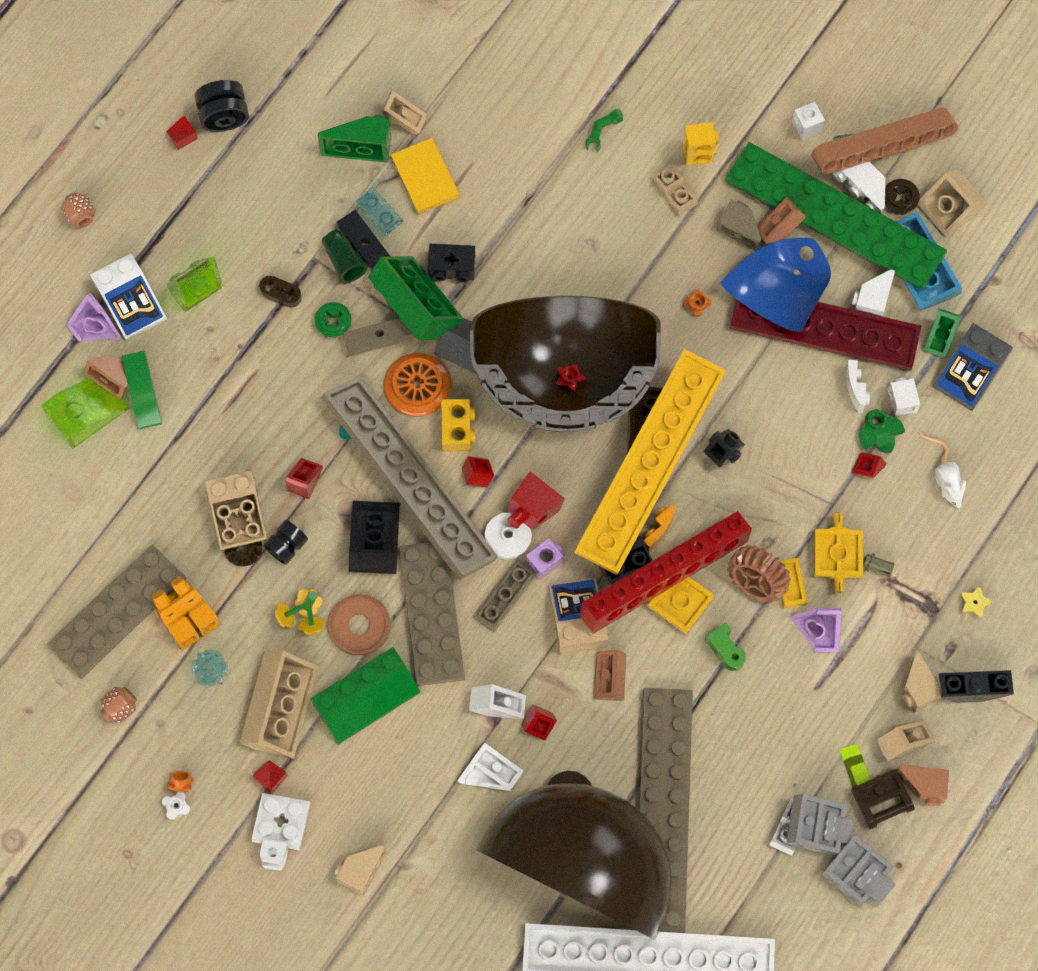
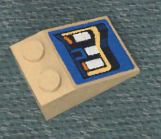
(571, 630)

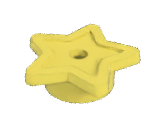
(975, 608)

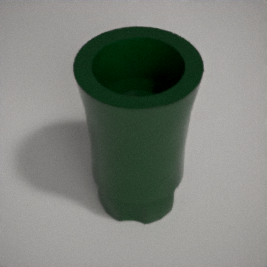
(344, 257)

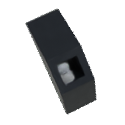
(976, 686)

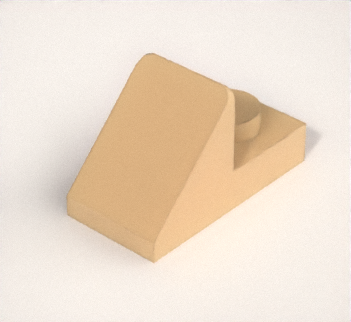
(403, 113)

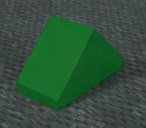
(942, 333)

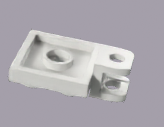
(277, 839)

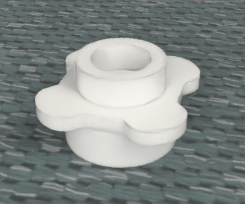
(182, 809)

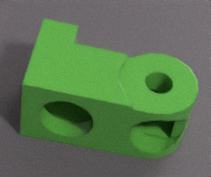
(723, 647)

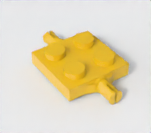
(838, 553)

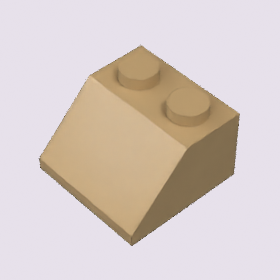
(951, 202)

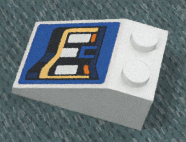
(128, 296)

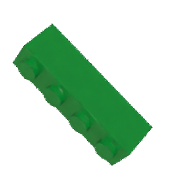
(414, 297)
(365, 695)

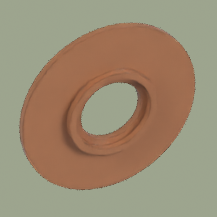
(364, 643)

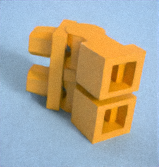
(184, 613)

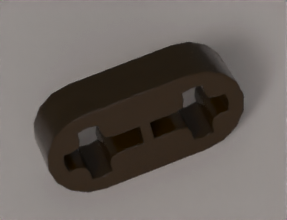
(279, 296)

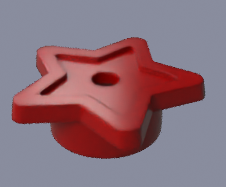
(569, 371)

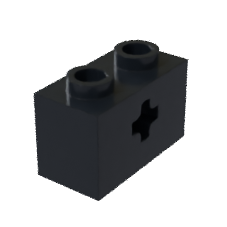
(442, 254)

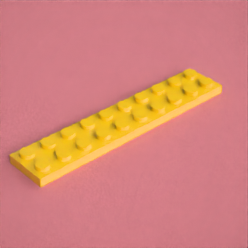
(650, 462)

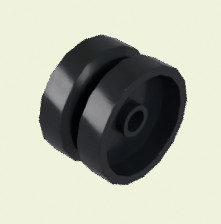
(221, 105)

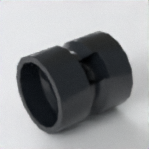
(285, 542)

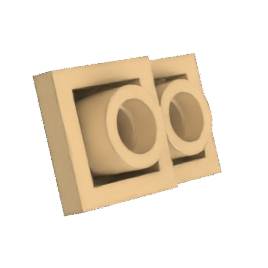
(675, 190)

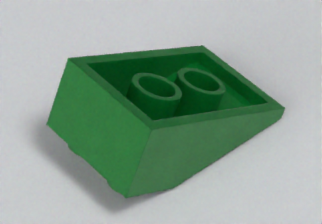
(358, 140)

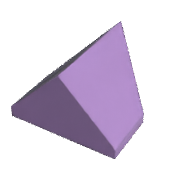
(92, 322)
(820, 628)

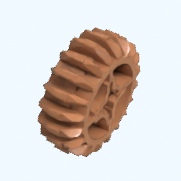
(759, 574)

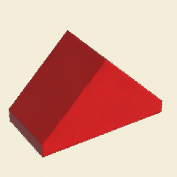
(303, 478)

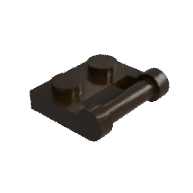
(879, 791)

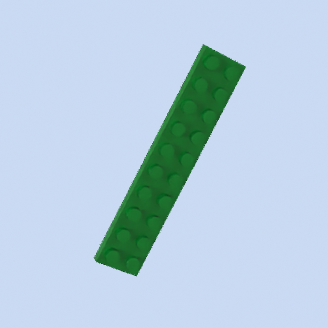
(837, 216)

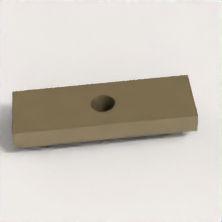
(376, 336)
(496, 606)

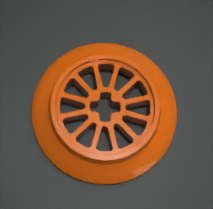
(424, 406)

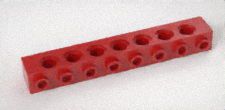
(665, 572)

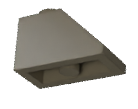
(740, 224)

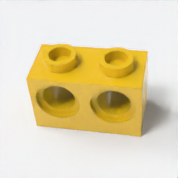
(700, 143)
(453, 425)

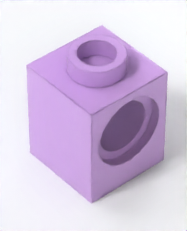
(544, 568)

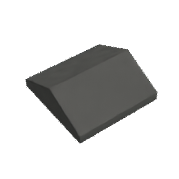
(456, 346)

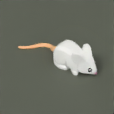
(948, 476)

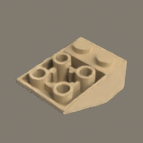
(236, 510)

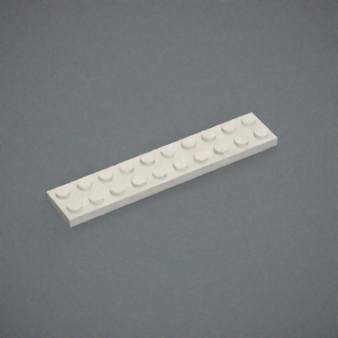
(629, 950)

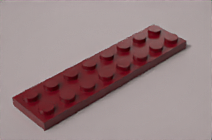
(842, 333)

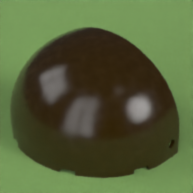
(527, 339)
(587, 849)

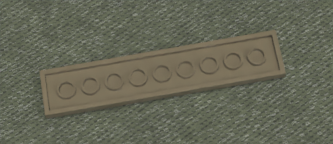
(409, 478)
(667, 785)

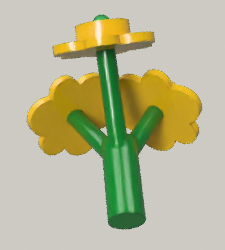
(306, 605)

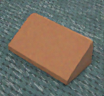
(780, 222)
(610, 675)

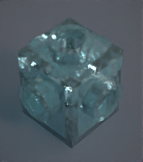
(213, 675)

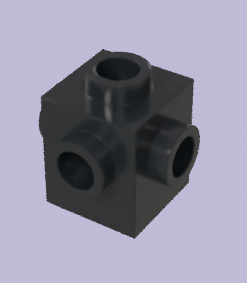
(724, 447)

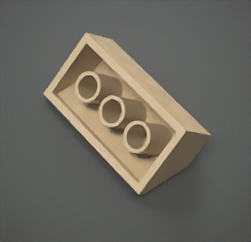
(279, 704)

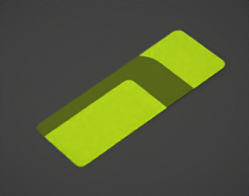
(854, 765)

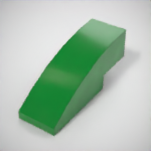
(141, 389)

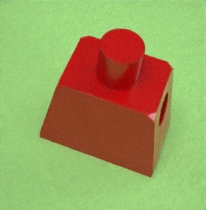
(533, 503)

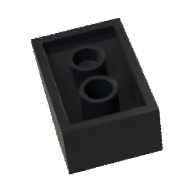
(374, 537)

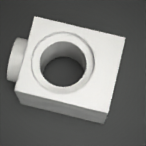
(808, 121)
(903, 396)

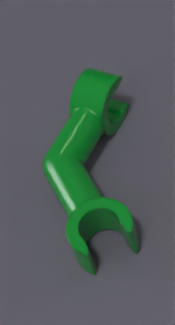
(613, 118)

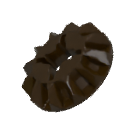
(901, 186)
(241, 559)

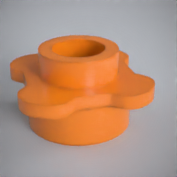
(699, 296)
(180, 781)

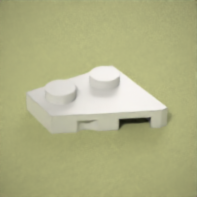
(491, 771)

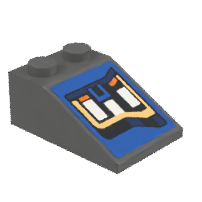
(972, 366)

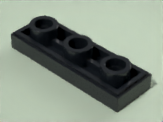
(358, 233)

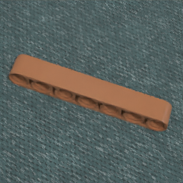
(884, 140)

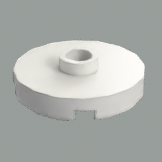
(507, 547)

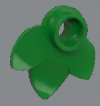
(880, 435)

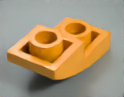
(662, 522)

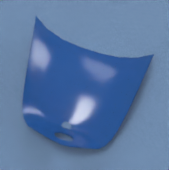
(772, 289)

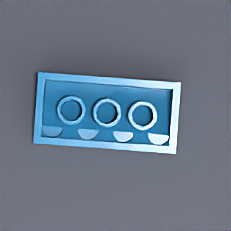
(943, 283)

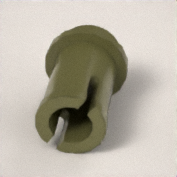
(878, 565)

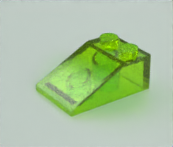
(82, 411)

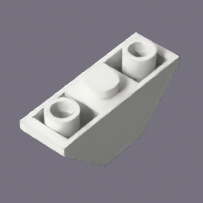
(865, 184)

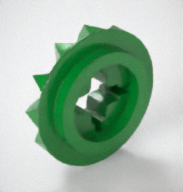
(335, 310)

